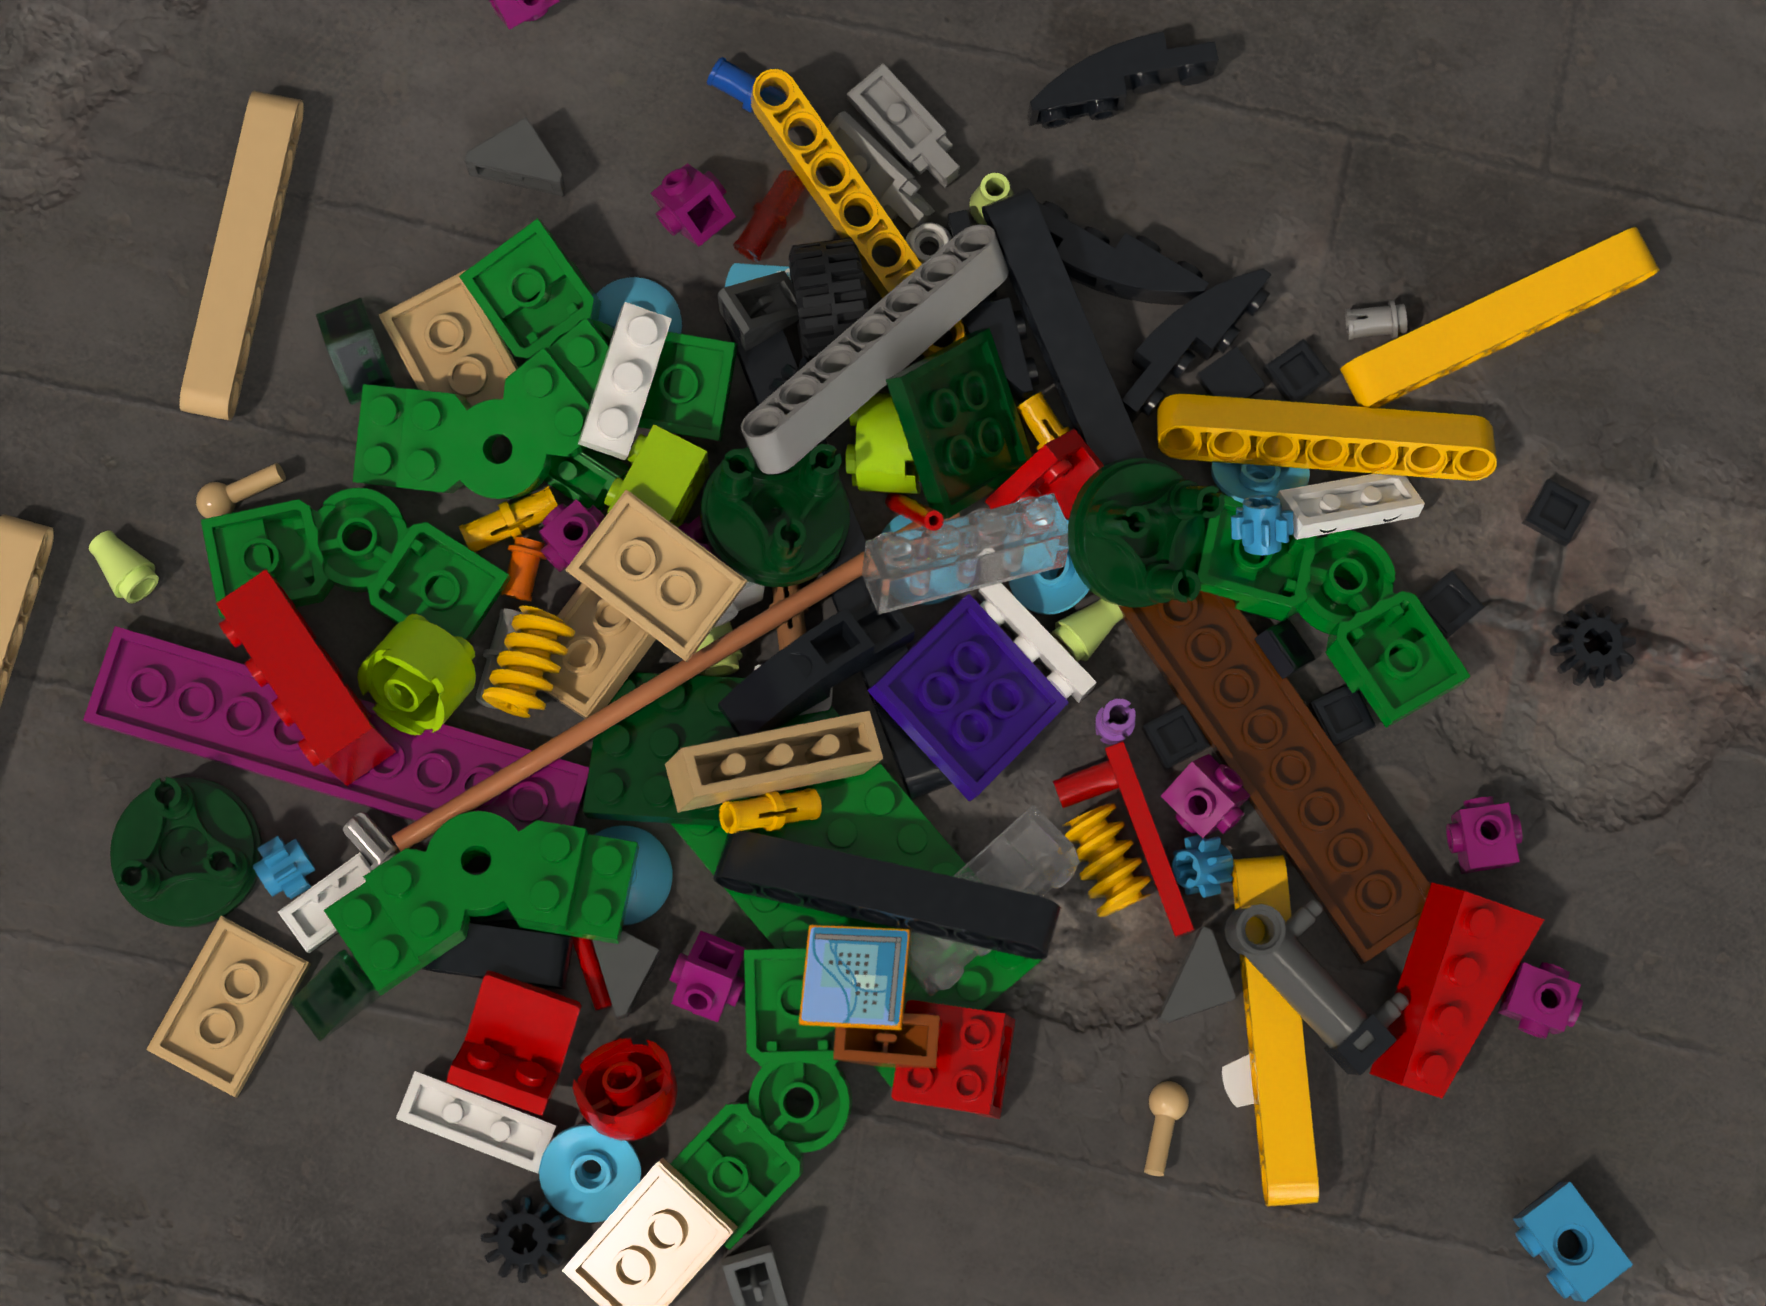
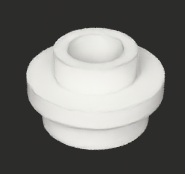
(927, 232)

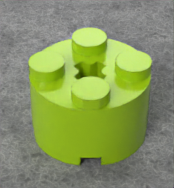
(881, 452)
(418, 675)

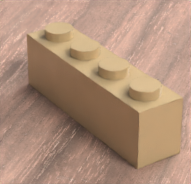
(773, 761)

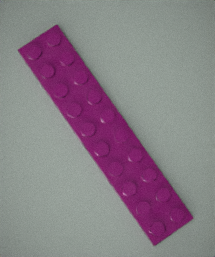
(227, 717)

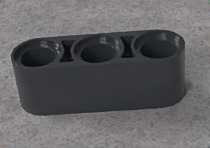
(519, 954)

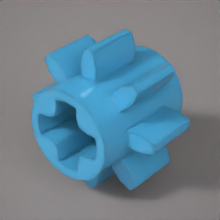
(1262, 525)
(1202, 866)
(284, 867)

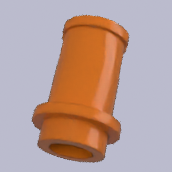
(523, 568)

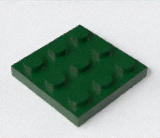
(960, 422)
(629, 758)

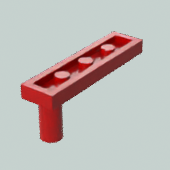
(1119, 773)

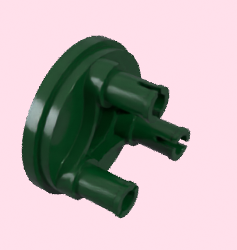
(779, 524)
(1140, 532)
(185, 852)

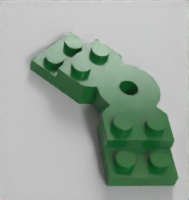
(541, 295)
(446, 443)
(400, 569)
(1375, 636)
(422, 900)
(758, 1146)

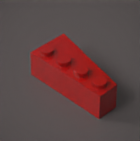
(303, 679)
(1453, 981)

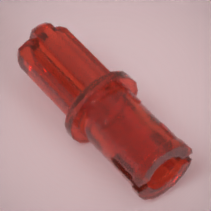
(769, 216)

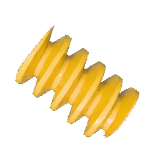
(527, 661)
(1106, 860)

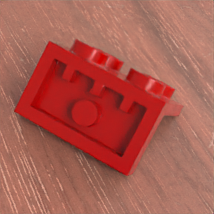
(1056, 468)
(515, 1043)
(969, 1061)

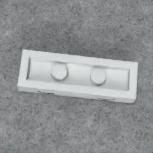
(624, 381)
(1350, 504)
(1036, 642)
(476, 1122)

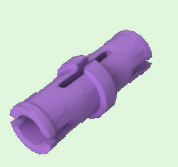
(1115, 710)

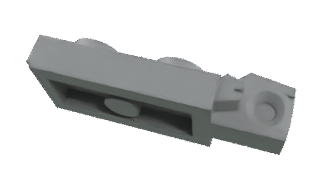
(904, 124)
(881, 172)

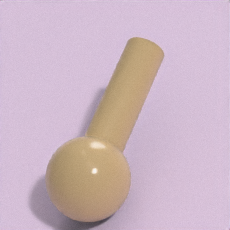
(220, 499)
(1168, 1103)

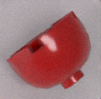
(626, 1089)

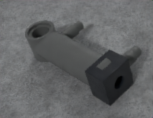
(1350, 1034)

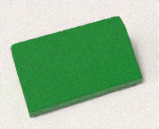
(586, 476)

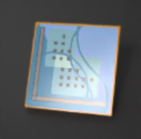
(855, 977)

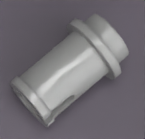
(1376, 321)

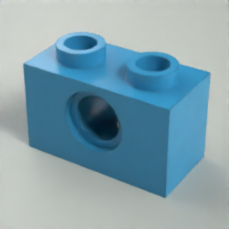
(1598, 1256)

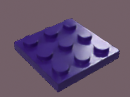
(968, 697)

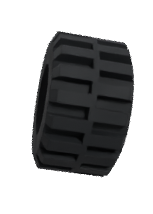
(827, 291)

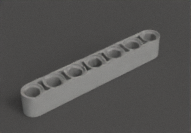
(874, 349)

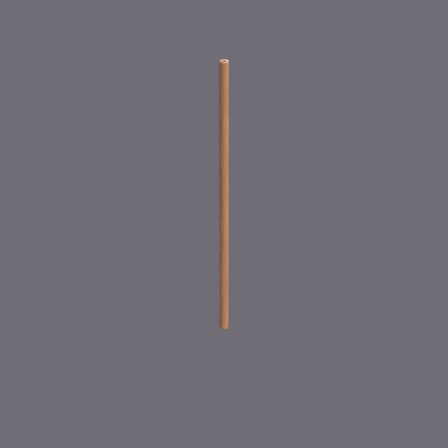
(635, 700)

